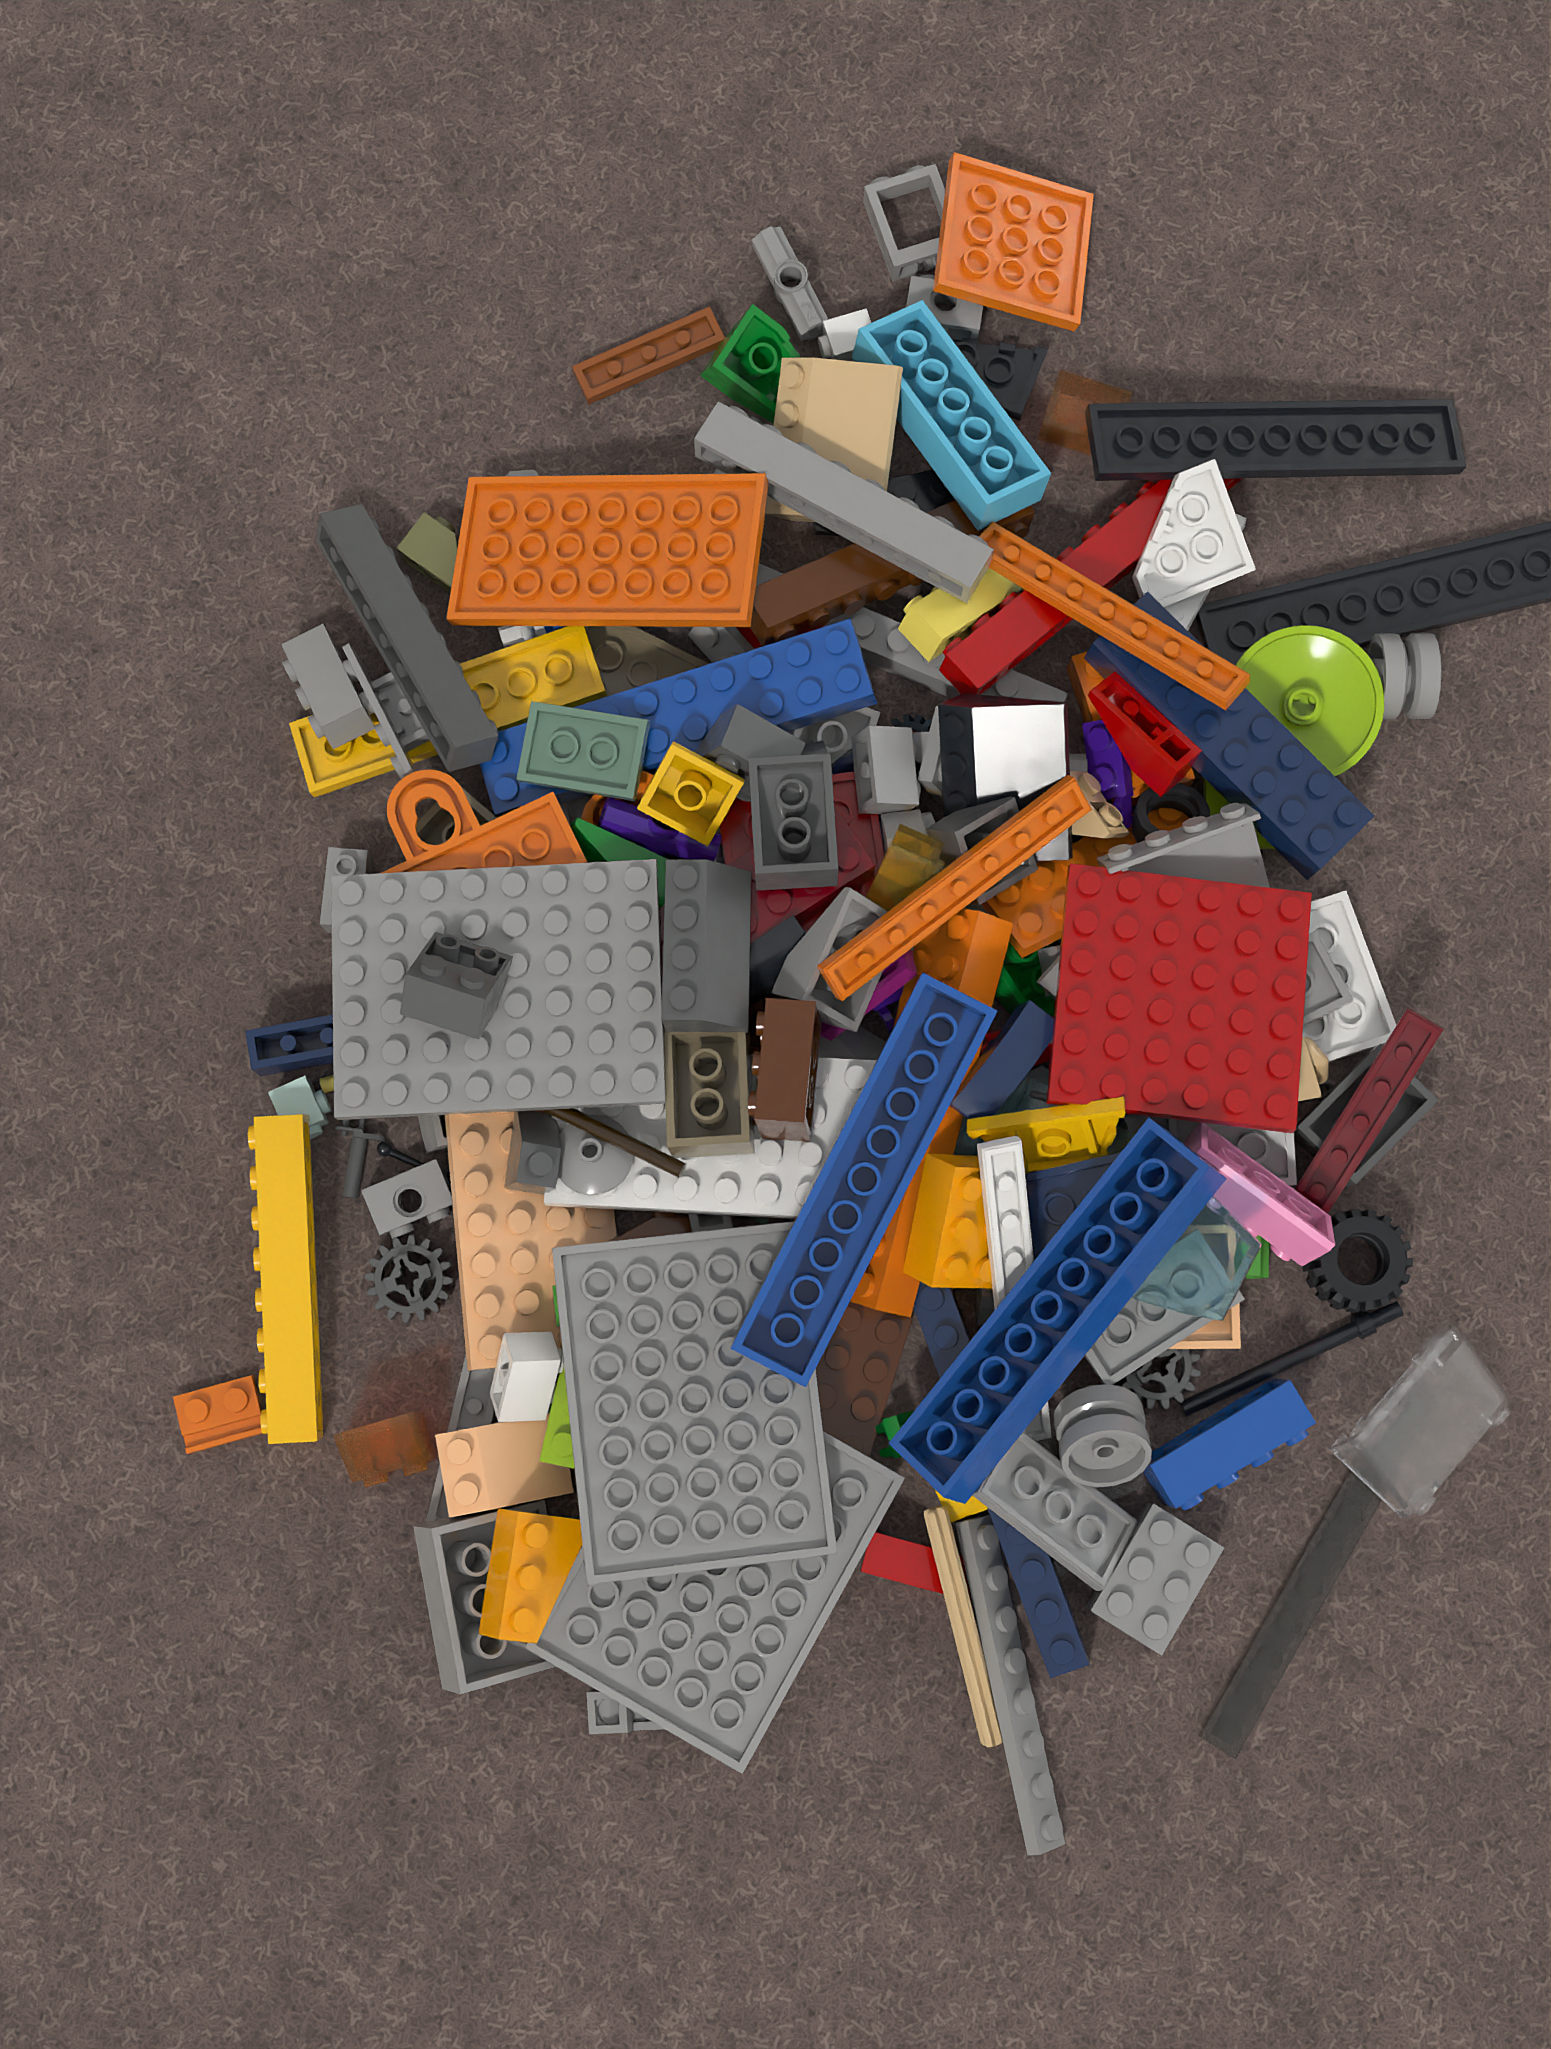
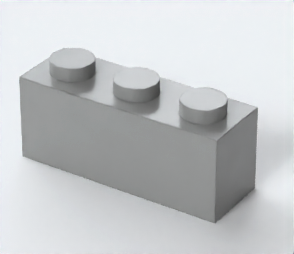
(325, 687)

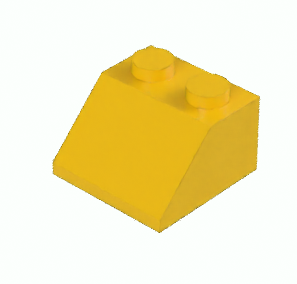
(690, 793)

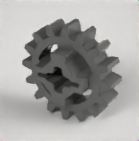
(392, 1285)
(1167, 1381)

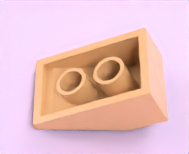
(498, 1467)

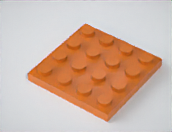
(1013, 242)

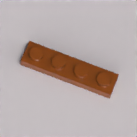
(648, 355)

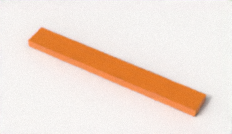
(1115, 618)
(954, 888)

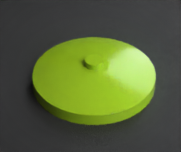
(1319, 690)

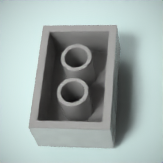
(1156, 1578)

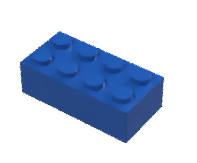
(1228, 1442)

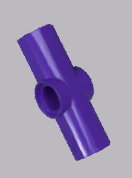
(652, 834)

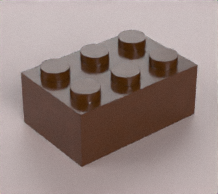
(786, 1069)

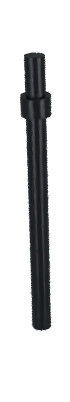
(1361, 1326)

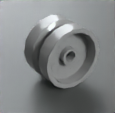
(1408, 673)
(1102, 1435)

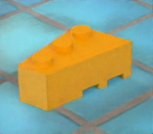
(526, 1572)

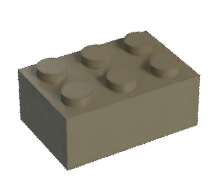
(708, 1093)

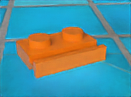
(219, 1414)

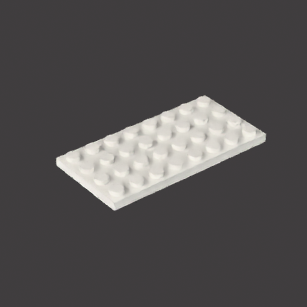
(752, 1185)

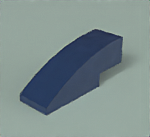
(1004, 1062)

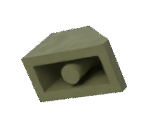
(431, 549)

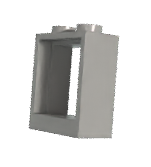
(917, 257)

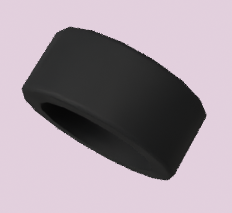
(1179, 797)

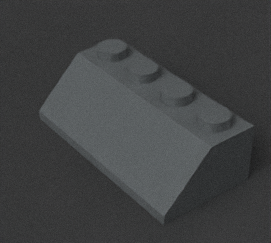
(706, 947)

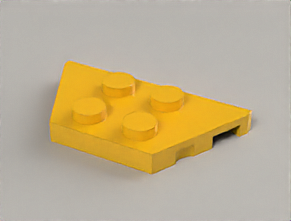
(1055, 1133)

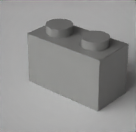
(885, 770)

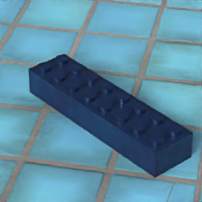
(1248, 757)

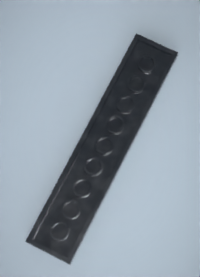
(1275, 438)
(1394, 594)

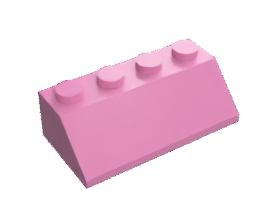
(1264, 1201)

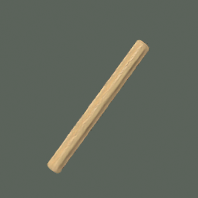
(963, 1624)

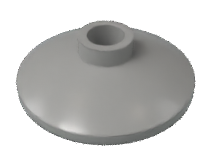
(592, 1174)

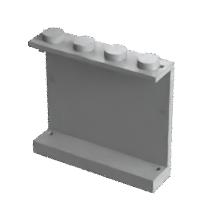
(1203, 848)

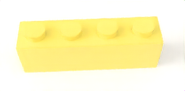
(940, 617)

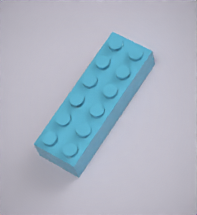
(954, 417)

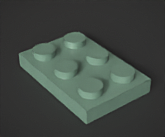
(583, 751)

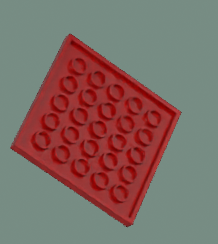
(1181, 998)

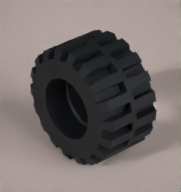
(1391, 1263)

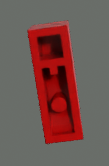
(1143, 735)

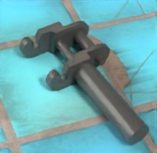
(356, 1155)

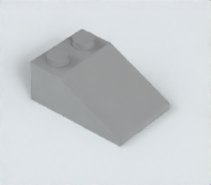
(801, 978)

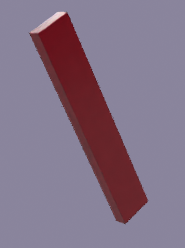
(1368, 1109)

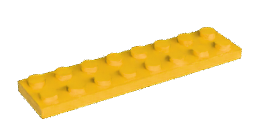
(544, 669)

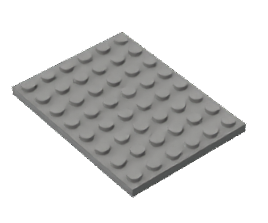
(573, 1014)
(674, 1435)
(721, 1644)

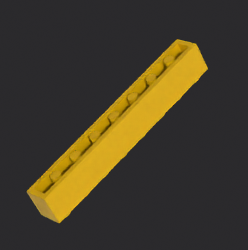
(287, 1279)

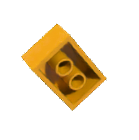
(949, 1226)

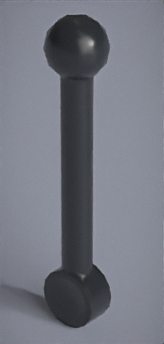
(385, 1149)

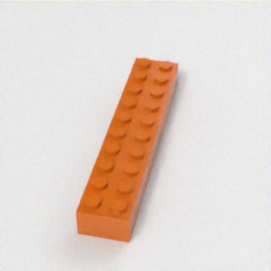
(968, 957)

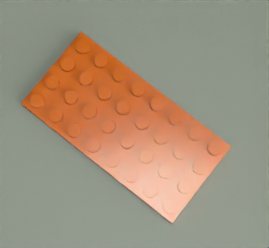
(609, 550)

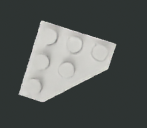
(1193, 539)

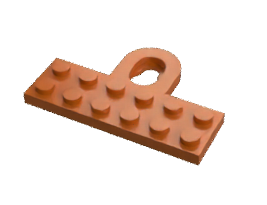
(522, 837)
(1039, 898)

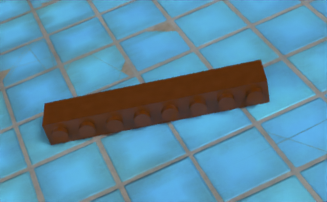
(846, 582)

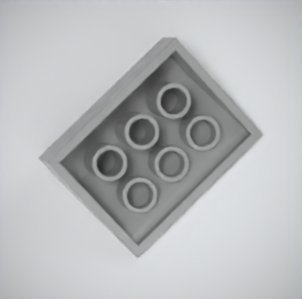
(454, 1573)

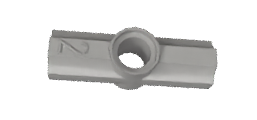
(782, 265)

